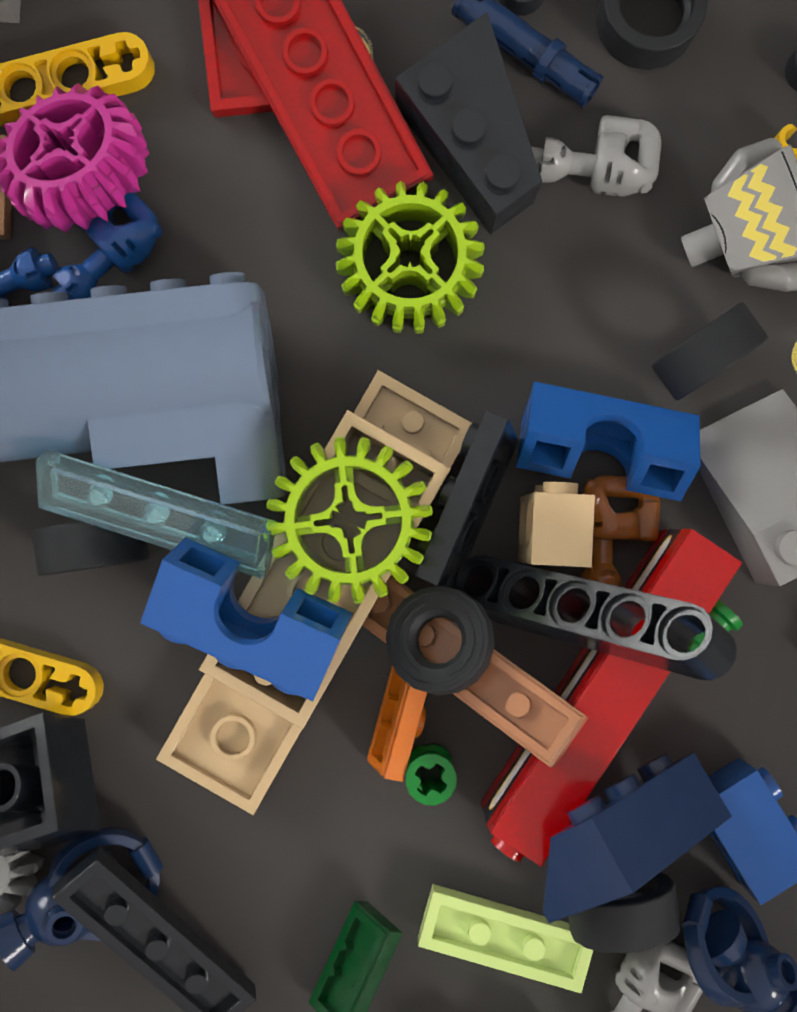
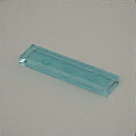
(151, 511)

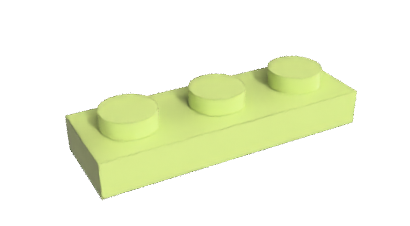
(503, 938)

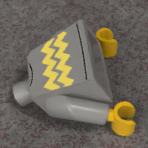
(753, 215)

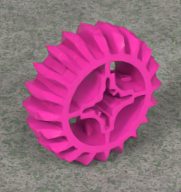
(72, 158)

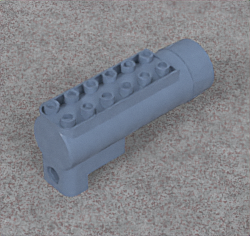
(147, 380)

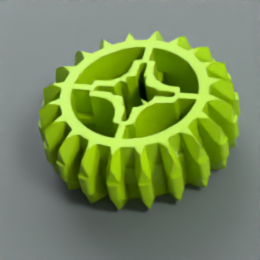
(440, 224)
(296, 526)

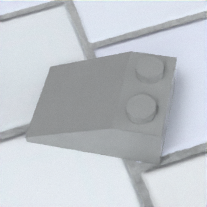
(753, 481)

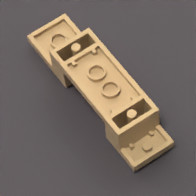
(244, 726)

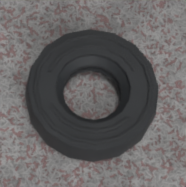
(404, 634)

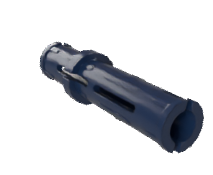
(536, 51)

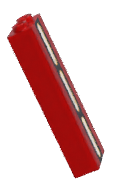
(529, 797)

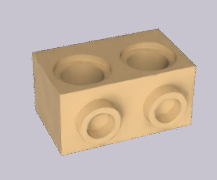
(556, 526)

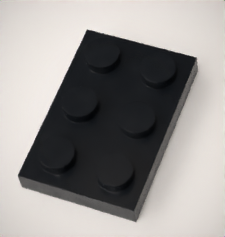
(467, 498)

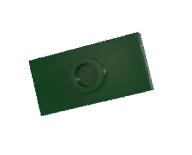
(356, 961)

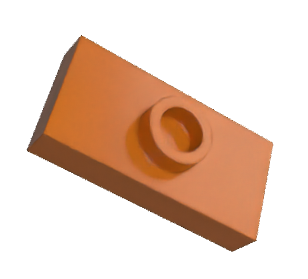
(397, 726)

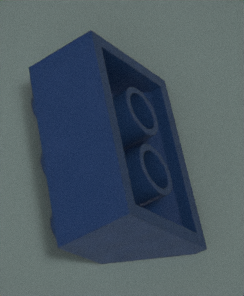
(631, 836)

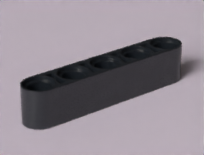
(510, 594)

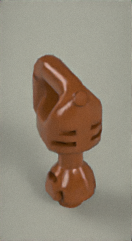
(633, 525)

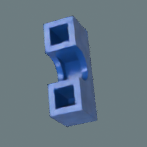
(651, 442)
(198, 607)

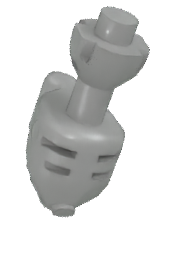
(609, 166)
(651, 990)

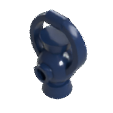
(47, 920)
(733, 955)

